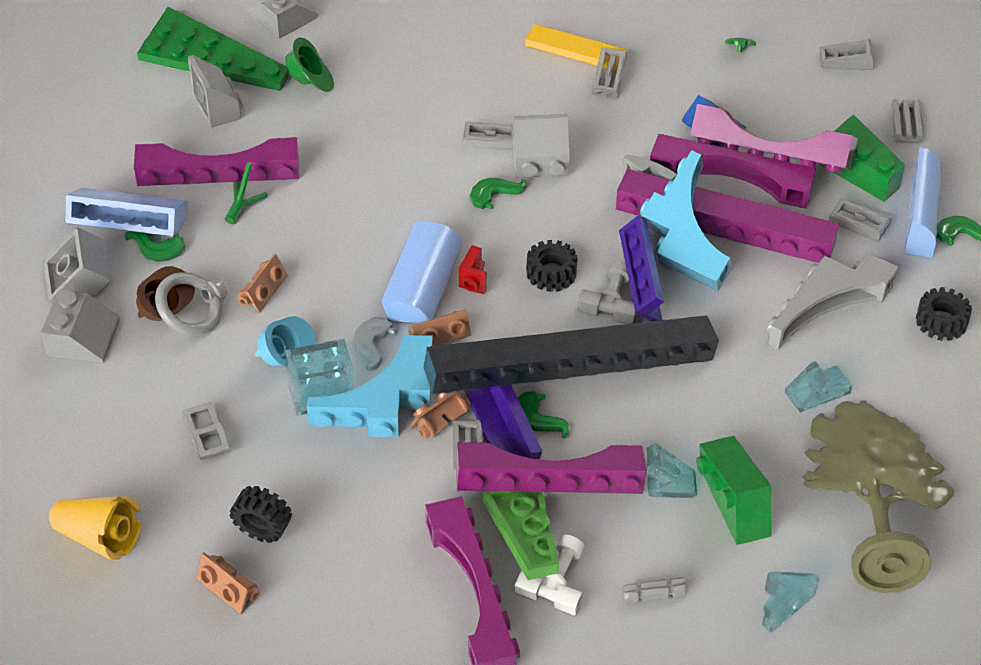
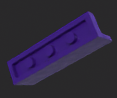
(642, 269)
(504, 420)

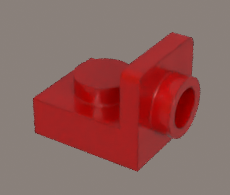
(471, 271)

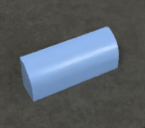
(924, 204)
(125, 211)
(421, 273)

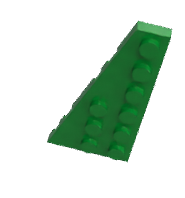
(180, 36)

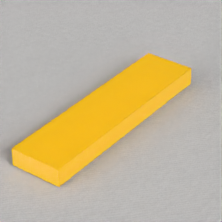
(569, 45)

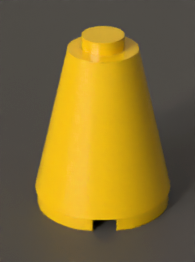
(99, 523)

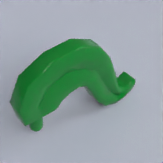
(483, 191)
(952, 226)
(159, 251)
(530, 404)

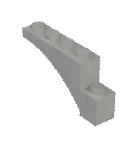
(831, 287)

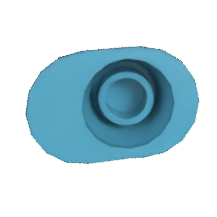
(283, 336)

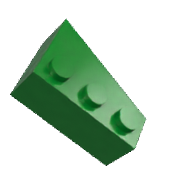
(873, 164)
(737, 488)

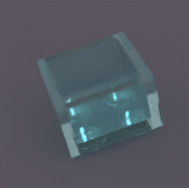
(318, 372)

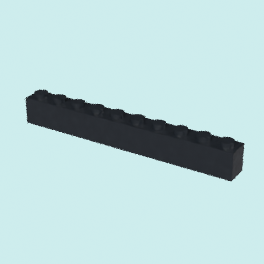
(569, 354)

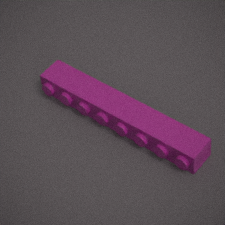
(739, 219)

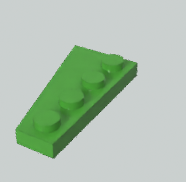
(526, 530)

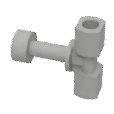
(610, 299)

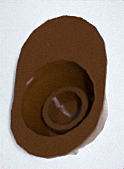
(177, 297)

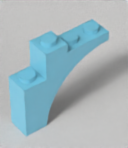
(685, 245)
(379, 400)

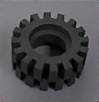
(547, 276)
(941, 325)
(260, 514)

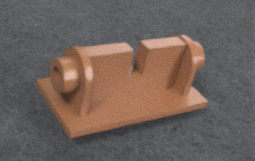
(264, 284)
(444, 328)
(430, 417)
(221, 579)

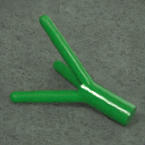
(239, 202)

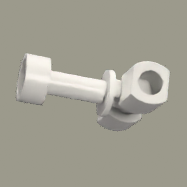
(555, 586)

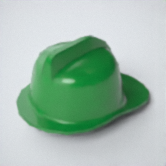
(307, 67)

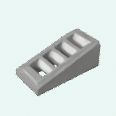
(854, 55)

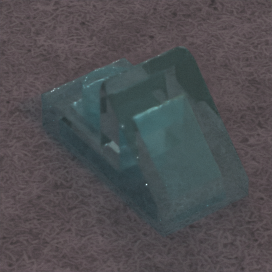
(817, 387)
(669, 475)
(788, 594)

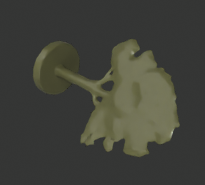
(871, 451)

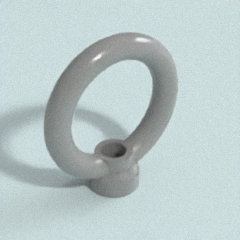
(210, 291)

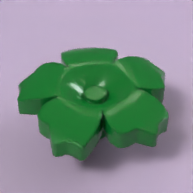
(740, 42)

